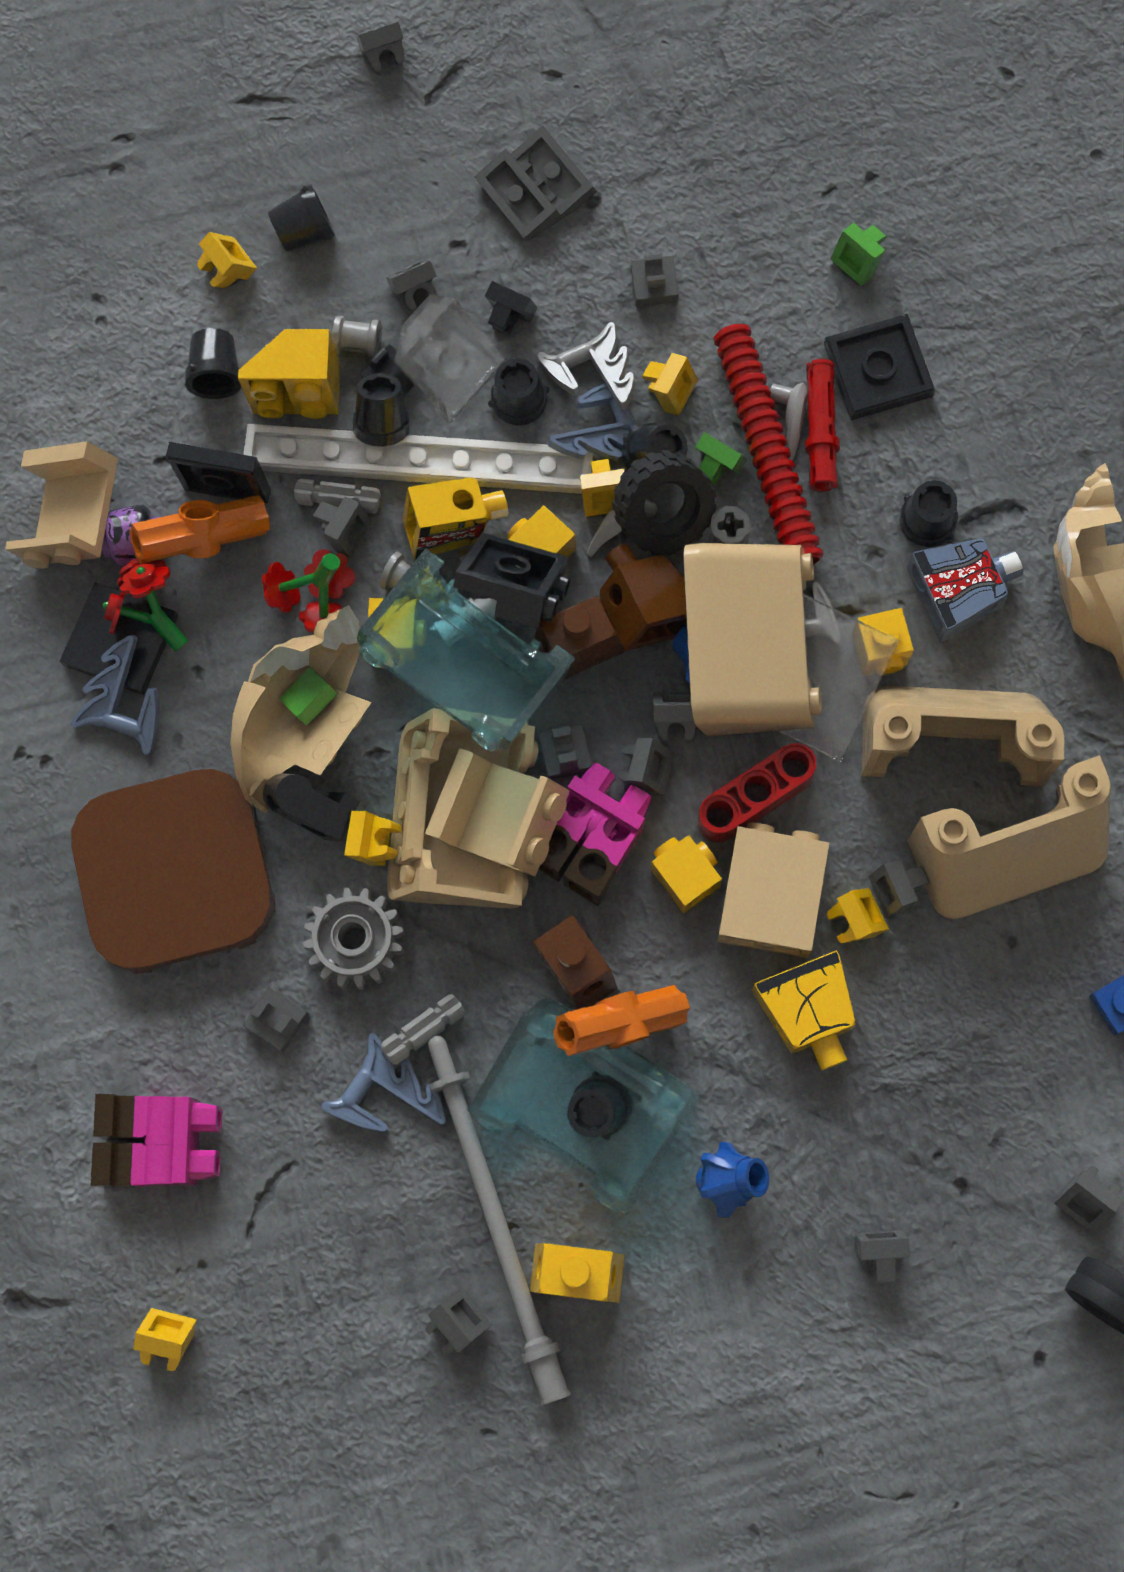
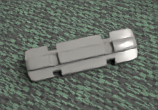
(308, 493)
(422, 1028)

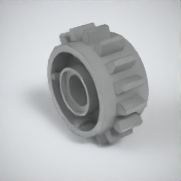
(340, 917)

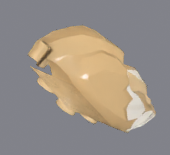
(1090, 570)
(264, 730)

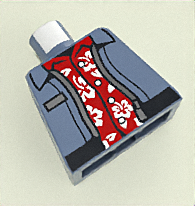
(961, 583)

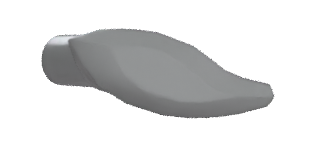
(796, 403)
(610, 528)

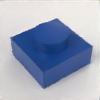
(1110, 1004)

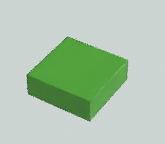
(308, 696)

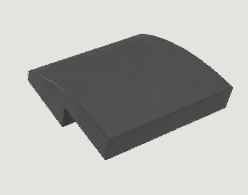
(535, 184)

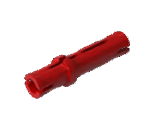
(822, 439)

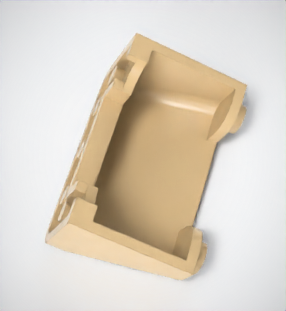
(748, 638)
(1019, 721)
(425, 866)
(990, 870)

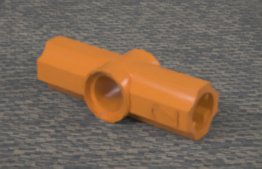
(199, 529)
(620, 1020)

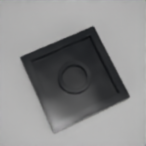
(879, 367)
(218, 472)
(92, 639)

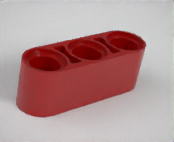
(765, 773)

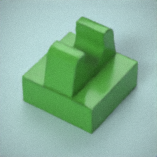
(859, 252)
(718, 457)

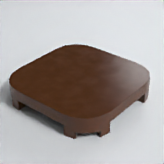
(171, 870)

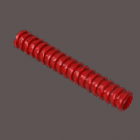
(765, 437)

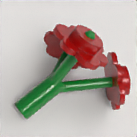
(324, 580)
(140, 582)

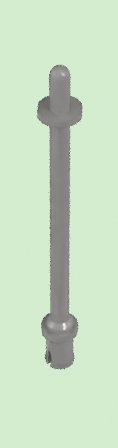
(539, 1348)

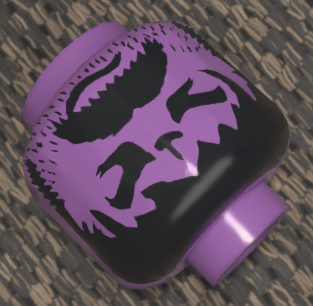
(117, 535)

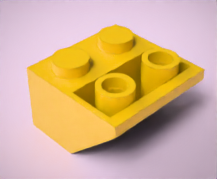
(294, 375)

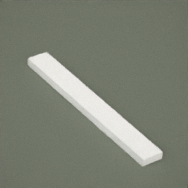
(416, 459)

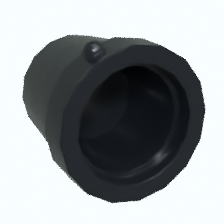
(301, 220)
(212, 365)
(518, 392)
(380, 411)
(652, 438)
(929, 514)
(599, 1106)

